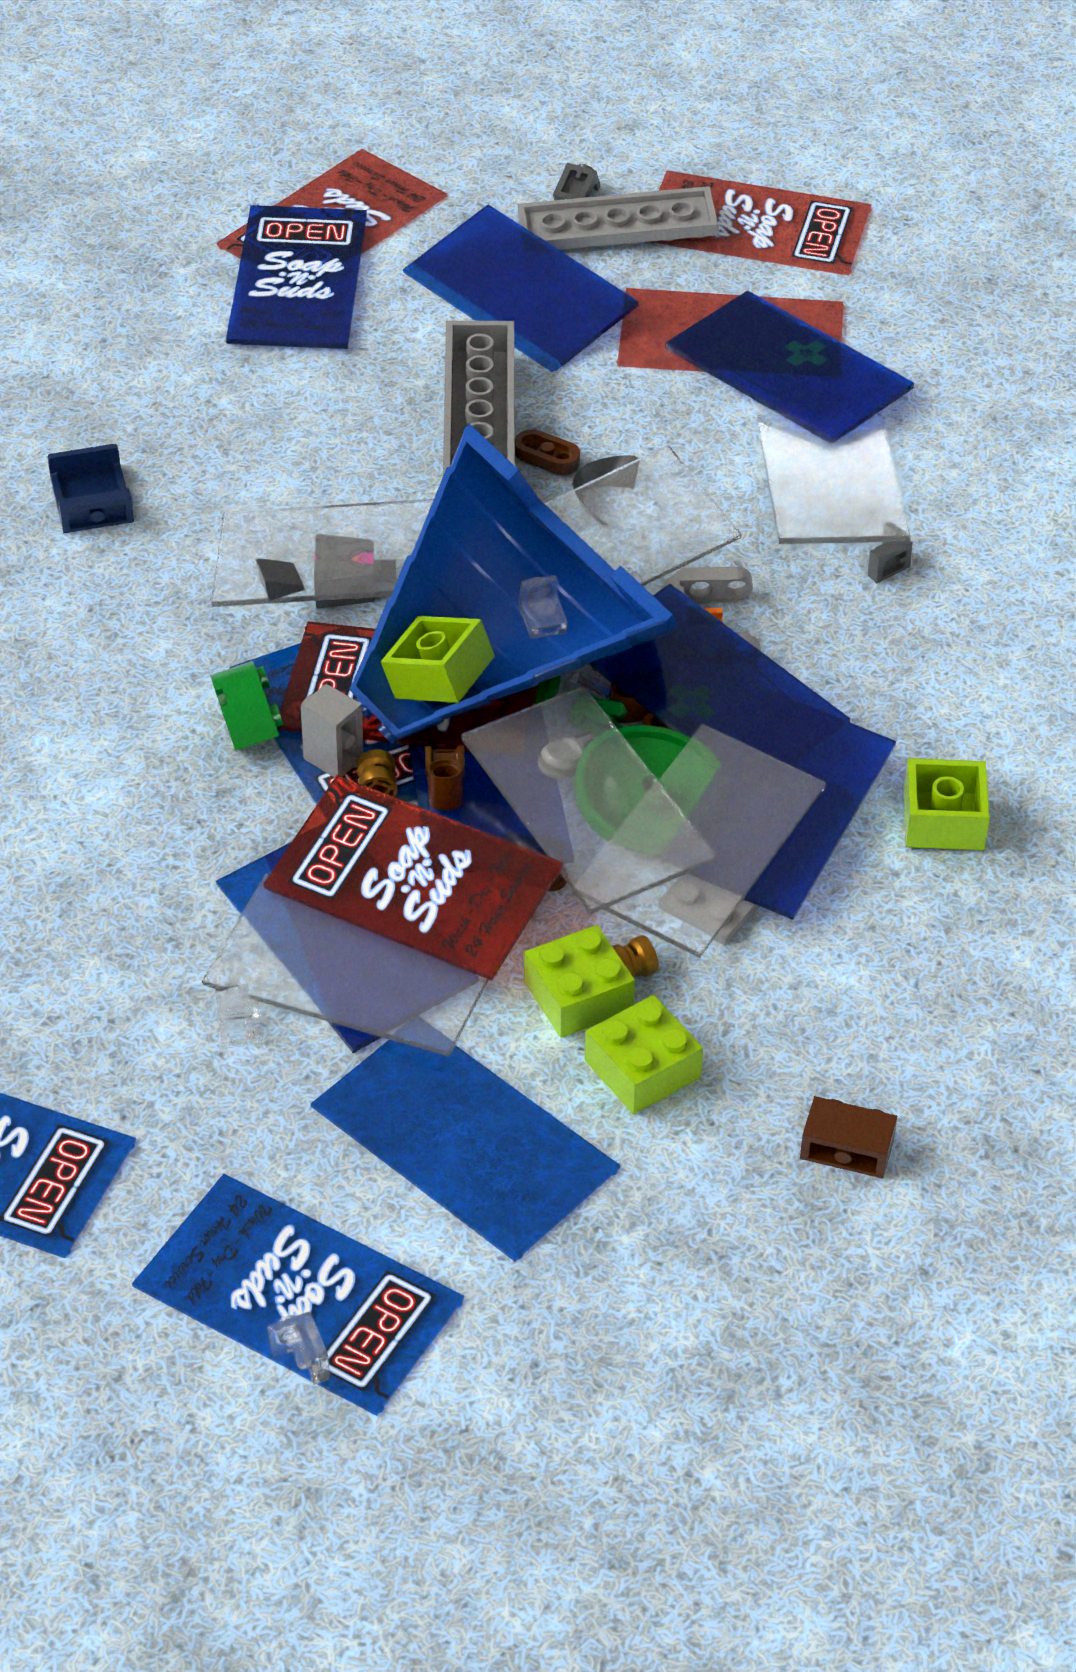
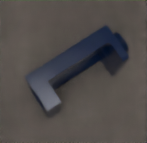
(90, 488)

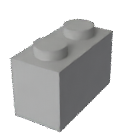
(331, 731)

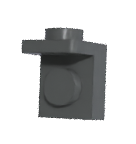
(576, 182)
(889, 560)

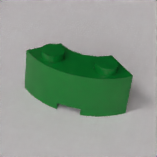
(245, 704)

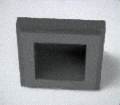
(278, 578)

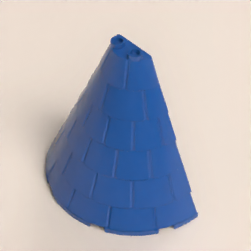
(469, 563)

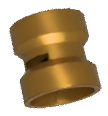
(377, 771)
(638, 956)

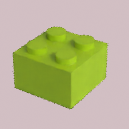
(438, 659)
(946, 804)
(578, 980)
(643, 1054)

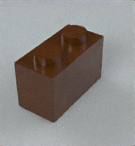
(848, 1137)

